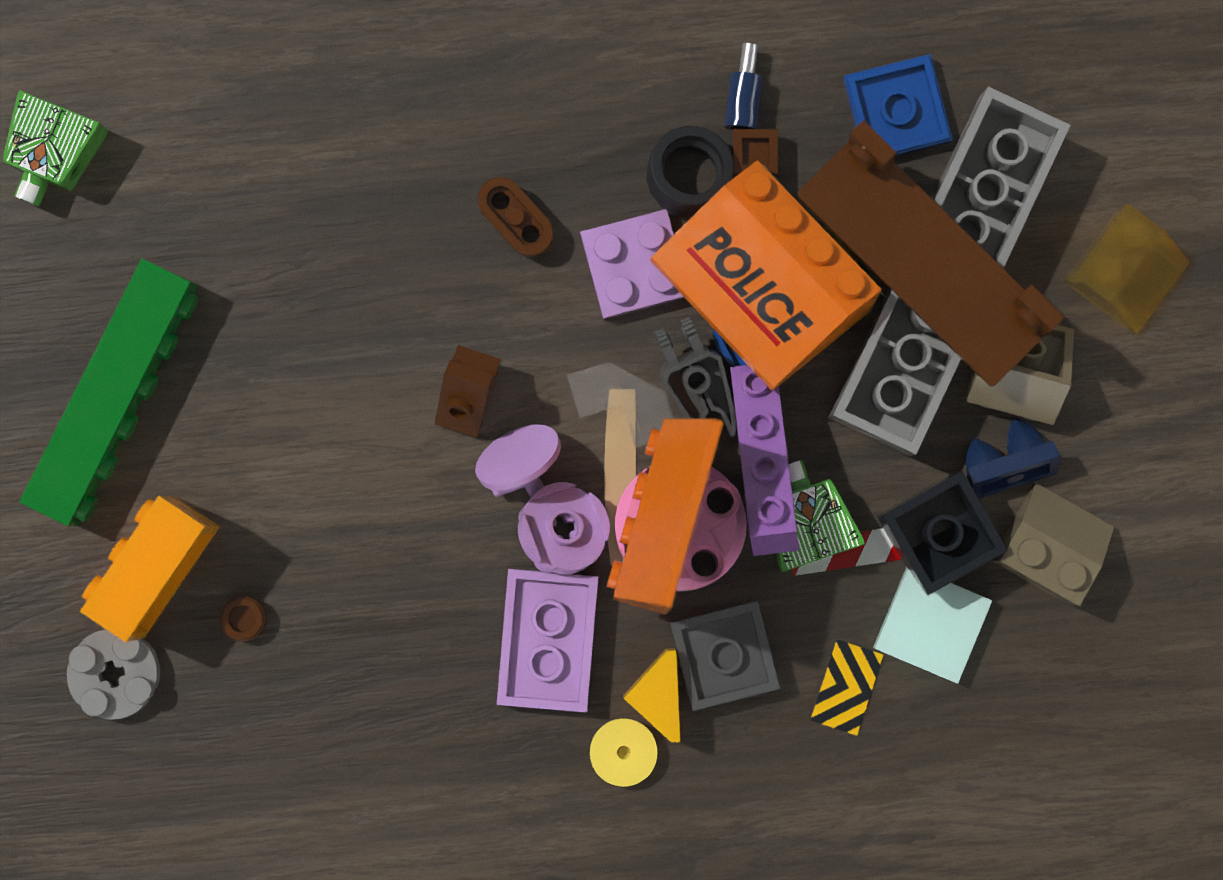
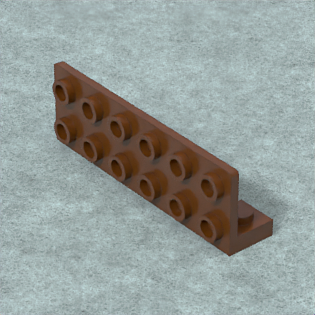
(927, 257)

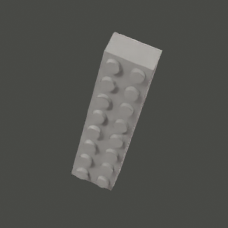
(989, 195)

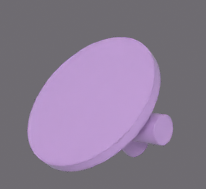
(518, 459)

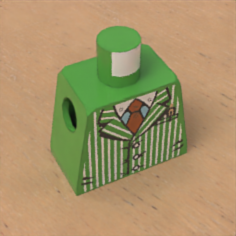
(49, 146)
(821, 521)

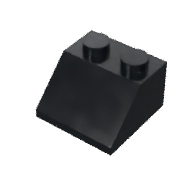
(942, 532)

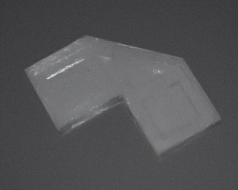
(610, 387)

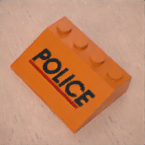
(766, 275)

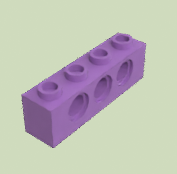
(764, 464)

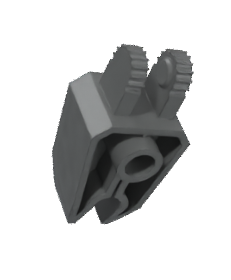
(696, 374)

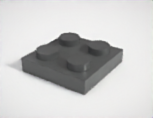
(724, 655)

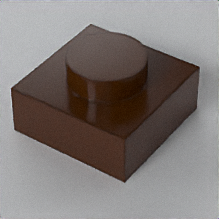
(755, 145)

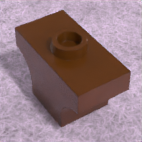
(466, 391)

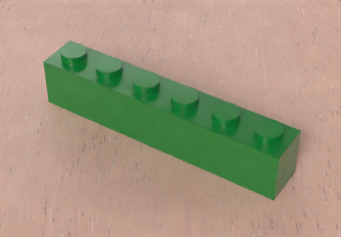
(109, 395)

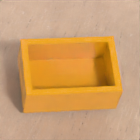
(148, 567)

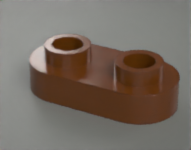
(516, 217)

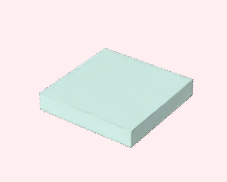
(932, 629)

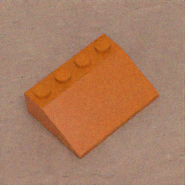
(666, 513)

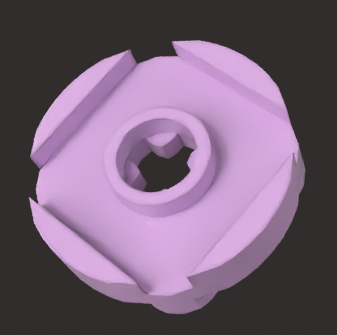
(574, 506)

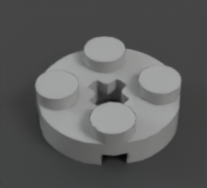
(99, 696)

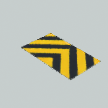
(846, 687)

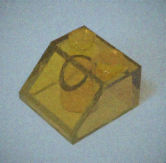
(1128, 268)

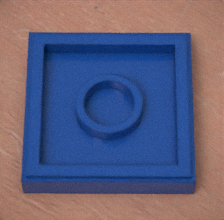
(900, 104)

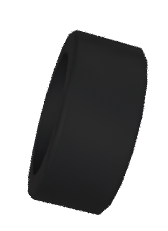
(695, 139)

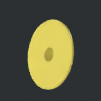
(623, 752)

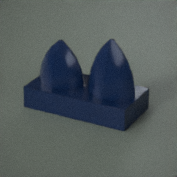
(1027, 461)

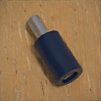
(744, 92)

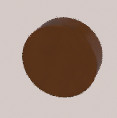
(243, 618)

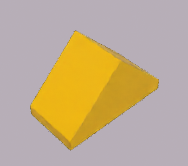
(657, 695)

